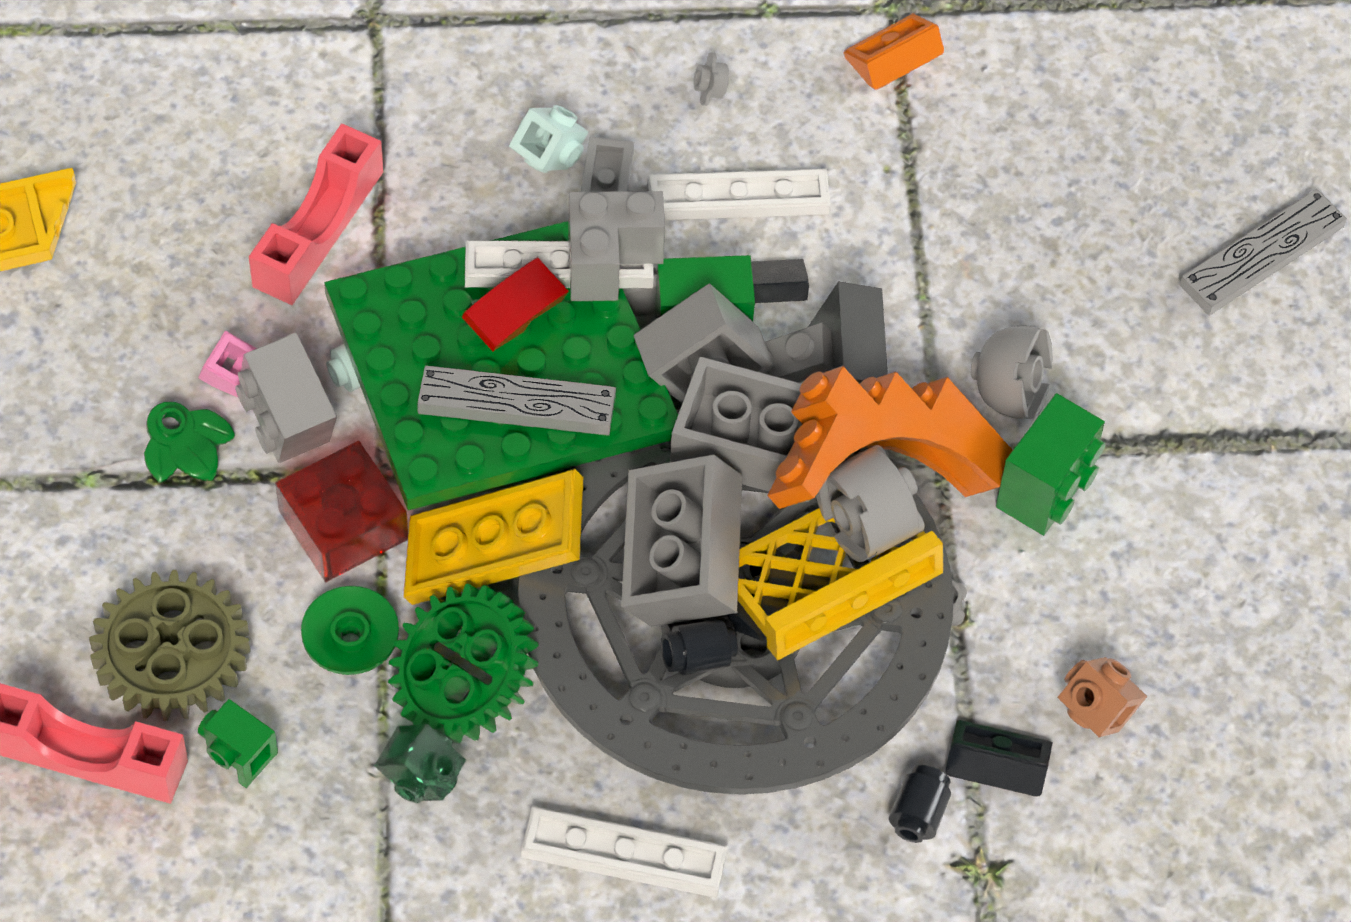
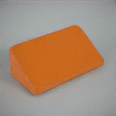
(895, 50)

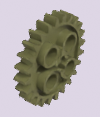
(169, 645)

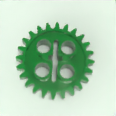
(488, 623)

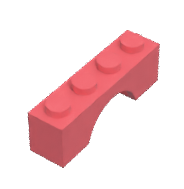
(293, 252)
(129, 759)

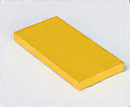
(494, 537)

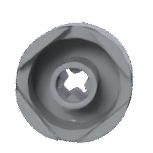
(870, 504)

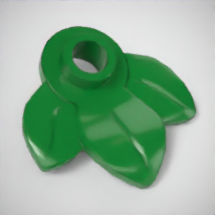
(187, 447)

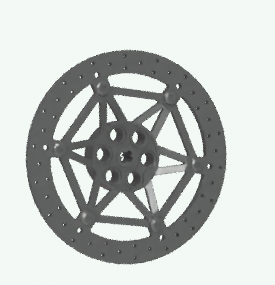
(721, 766)

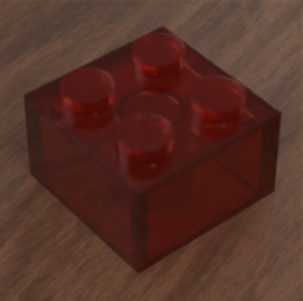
(342, 511)

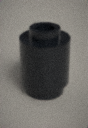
(699, 647)
(920, 804)

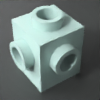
(549, 139)

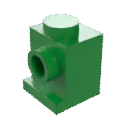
(238, 741)

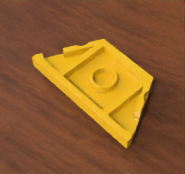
(33, 217)

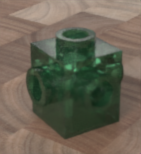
(420, 763)

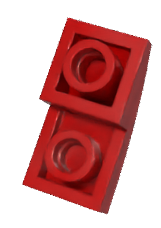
(514, 304)

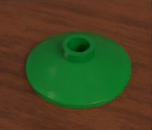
(349, 612)

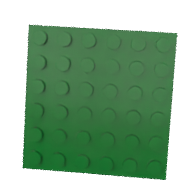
(412, 319)

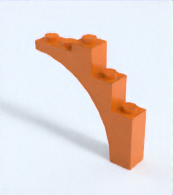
(922, 422)

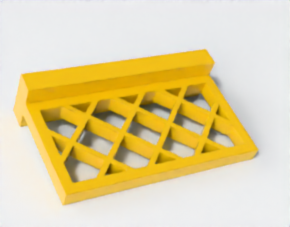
(850, 590)

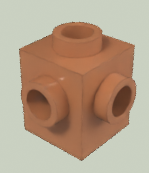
(1101, 695)

